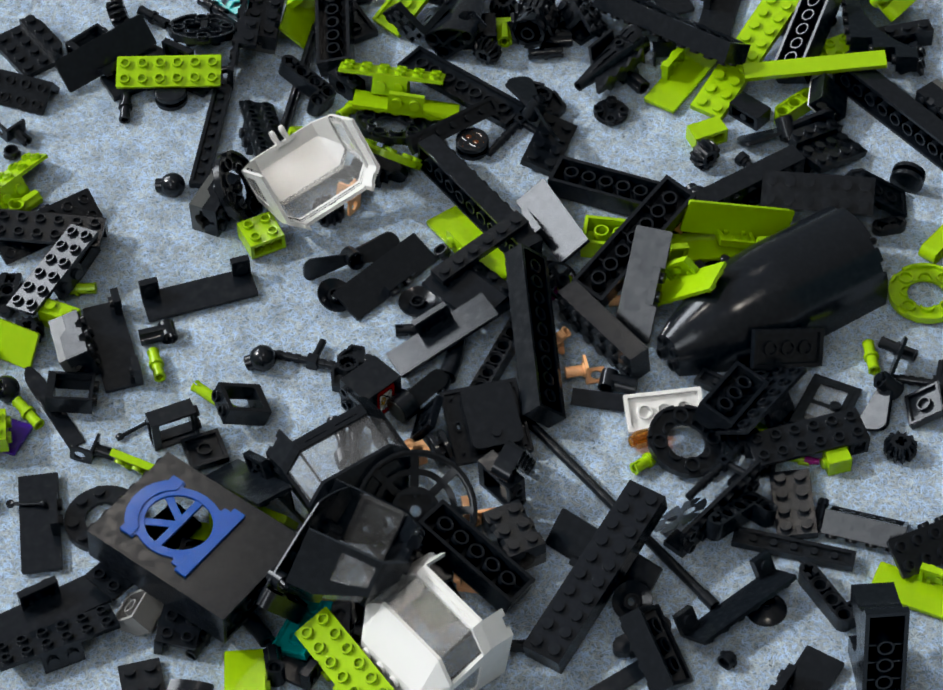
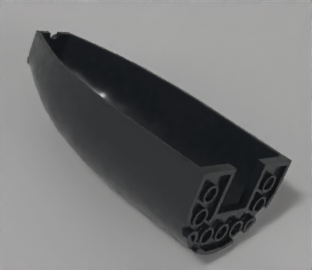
(799, 277)

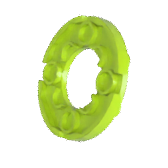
(390, 153)
(907, 307)

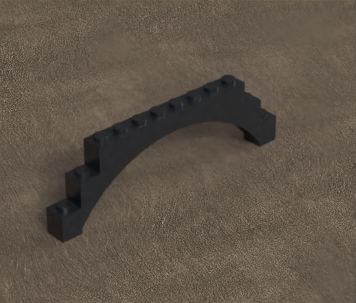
(865, 36)

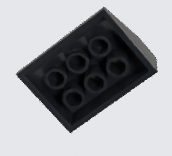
(469, 284)

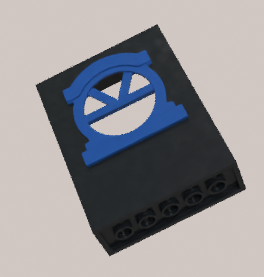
(207, 583)

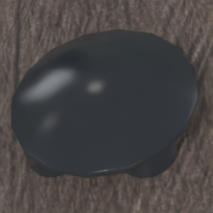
(610, 111)

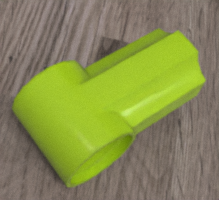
(503, 32)
(27, 202)

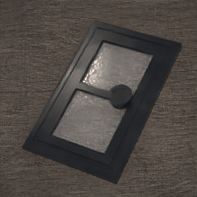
(824, 397)

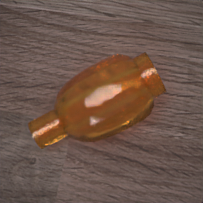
(638, 439)

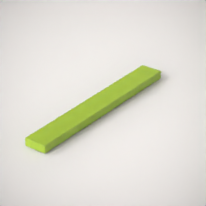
(815, 65)

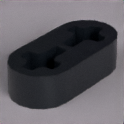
(889, 226)

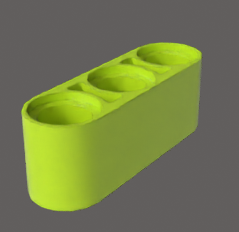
(794, 105)
(933, 247)

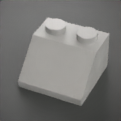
(139, 613)

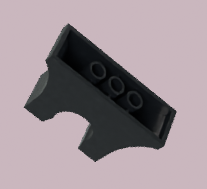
(881, 640)

